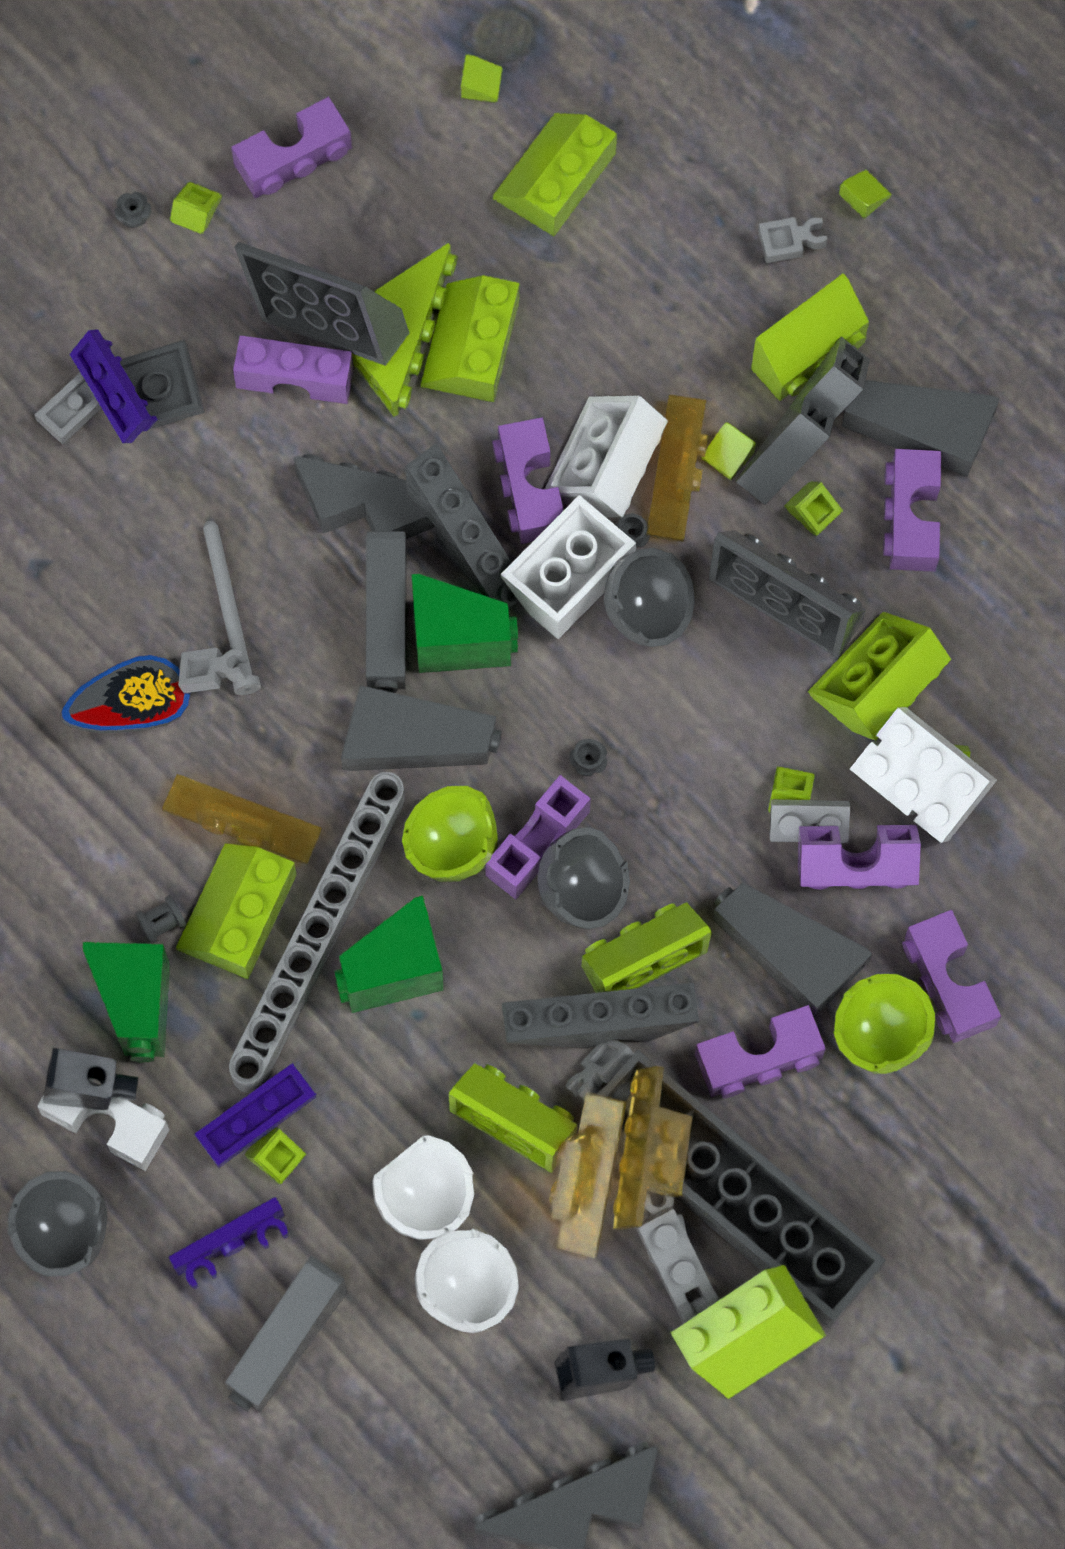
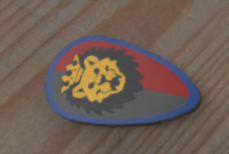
(128, 698)

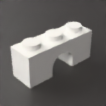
(136, 1131)

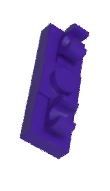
(111, 386)
(255, 1115)
(229, 1240)

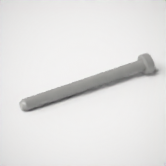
(228, 606)

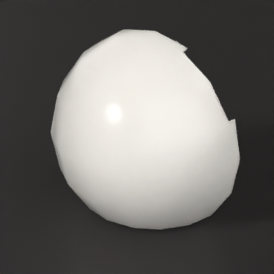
(425, 1189)
(466, 1280)

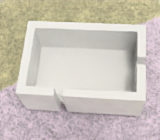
(923, 774)

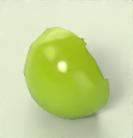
(451, 834)
(884, 1023)

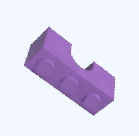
(269, 166)
(319, 370)
(522, 449)
(911, 541)
(519, 856)
(889, 862)
(961, 1009)
(730, 1068)

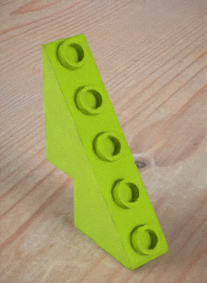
(417, 294)

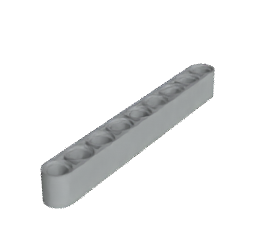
(317, 949)

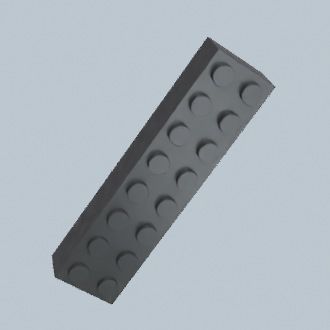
(759, 1205)

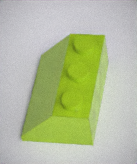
(558, 170)
(472, 337)
(799, 342)
(880, 673)
(238, 908)
(647, 950)
(511, 1115)
(749, 1332)

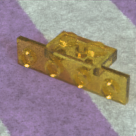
(677, 468)
(242, 819)
(652, 1152)
(586, 1175)

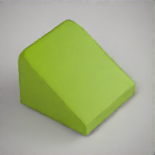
(480, 79)
(864, 193)
(194, 207)
(729, 451)
(814, 507)
(791, 785)
(275, 1155)

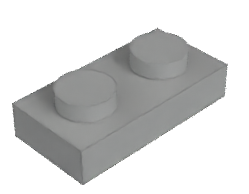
(68, 409)
(790, 814)

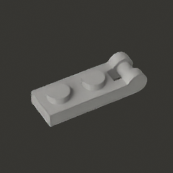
(676, 1263)

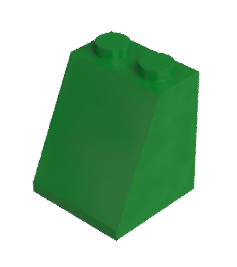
(460, 628)
(391, 961)
(135, 993)

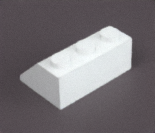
(608, 452)
(567, 566)

